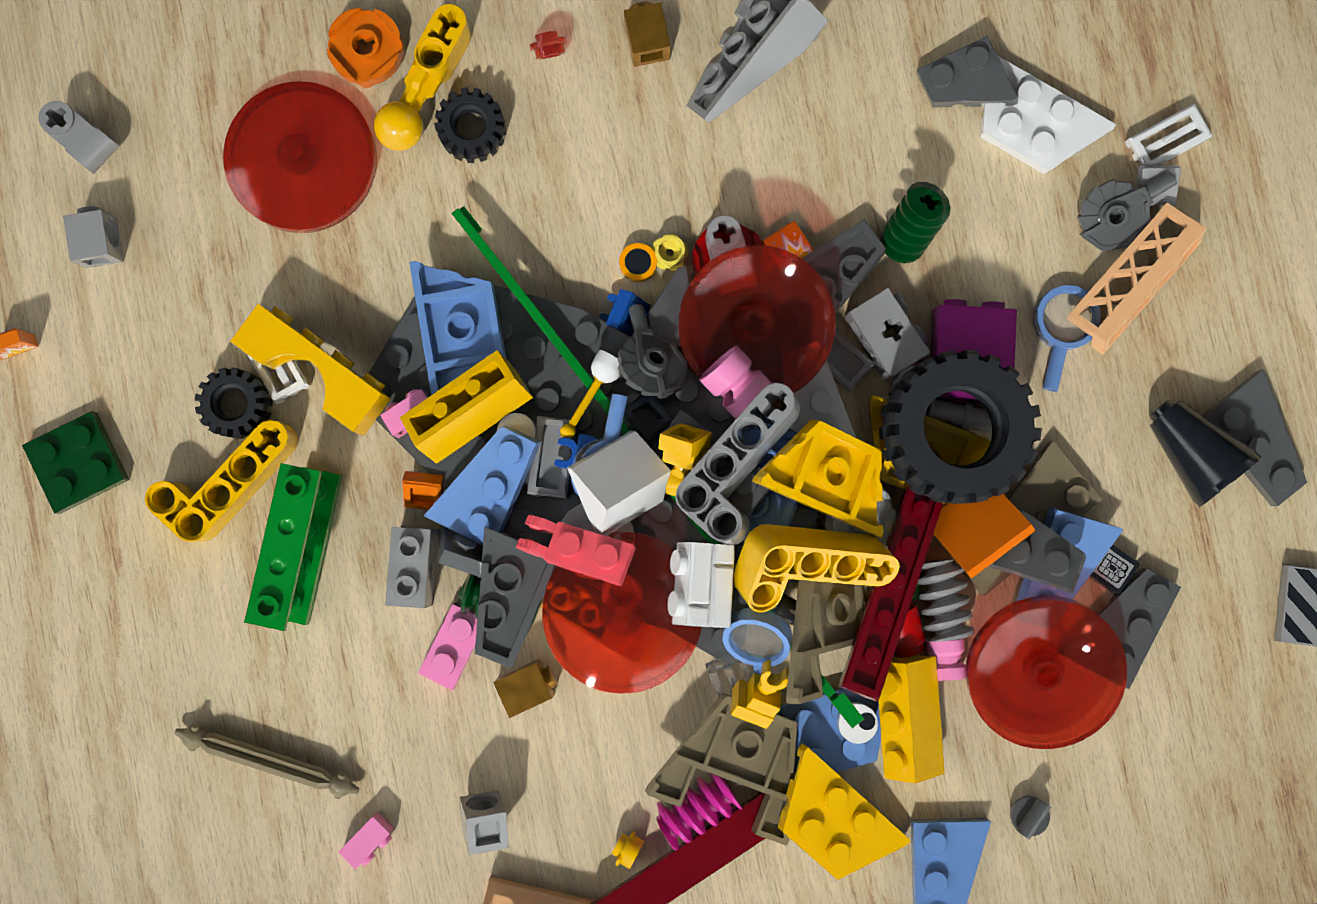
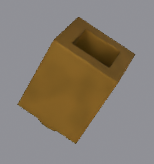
(647, 33)
(526, 687)

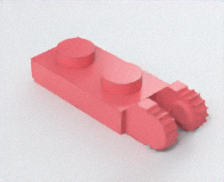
(580, 550)

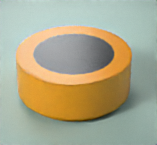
(638, 262)

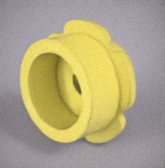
(672, 242)

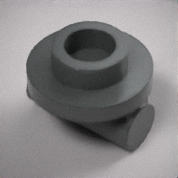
(1030, 816)

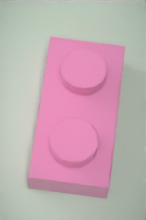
(451, 648)

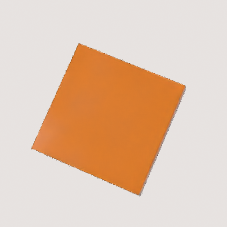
(981, 531)

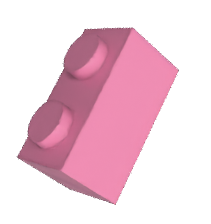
(396, 410)
(366, 840)

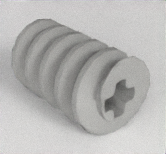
(945, 600)

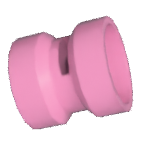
(947, 658)

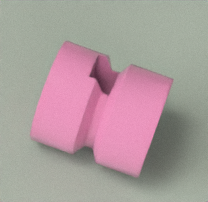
(734, 380)

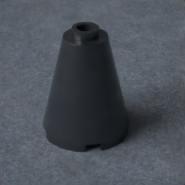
(1200, 450)

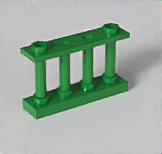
(293, 547)

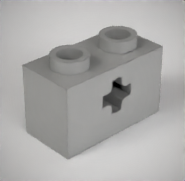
(873, 318)
(411, 567)

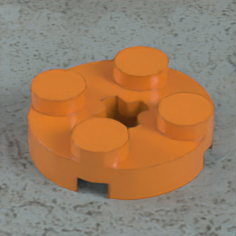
(367, 25)

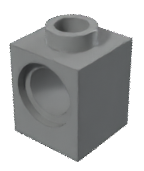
(92, 237)
(484, 822)

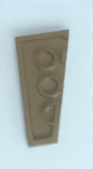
(1047, 483)

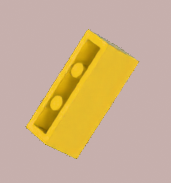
(466, 407)
(911, 720)

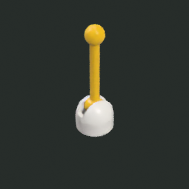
(604, 371)

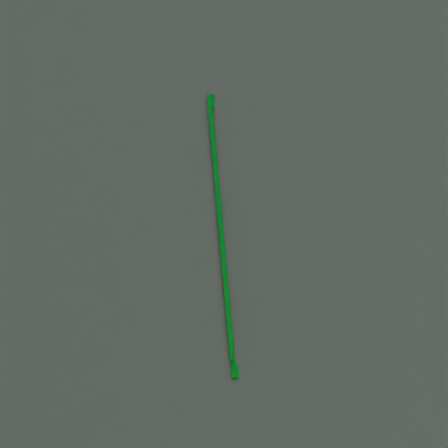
(472, 228)

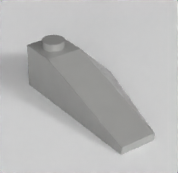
(760, 45)

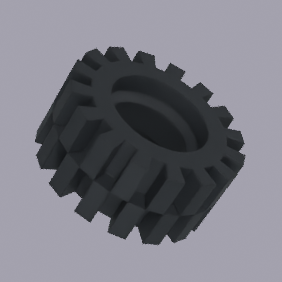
(470, 103)
(211, 402)

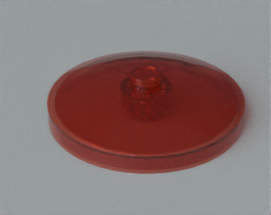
(300, 157)
(766, 306)
(614, 633)
(1046, 672)

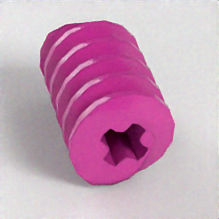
(695, 809)

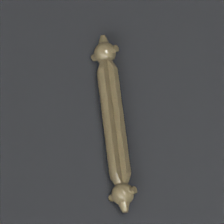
(266, 760)

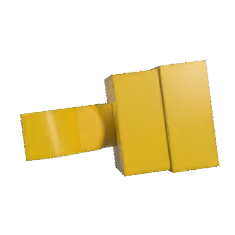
(683, 448)
(760, 696)

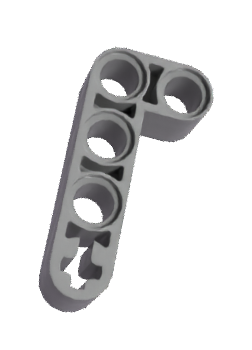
(744, 458)

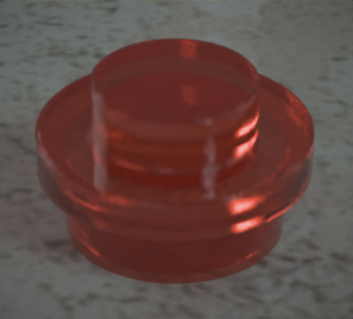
(548, 45)

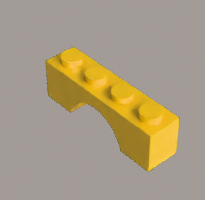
(348, 396)

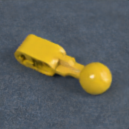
(399, 122)

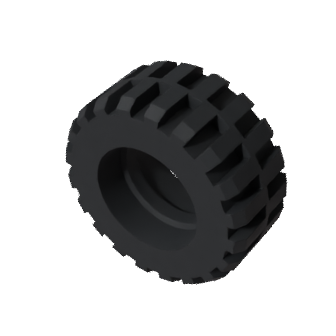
(1009, 415)

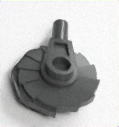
(1117, 212)
(650, 360)

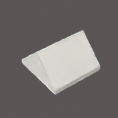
(619, 482)

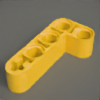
(229, 474)
(786, 552)

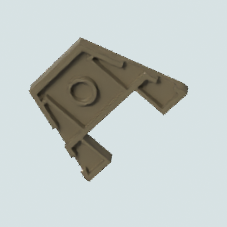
(823, 622)
(737, 753)

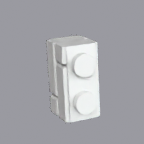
(702, 584)

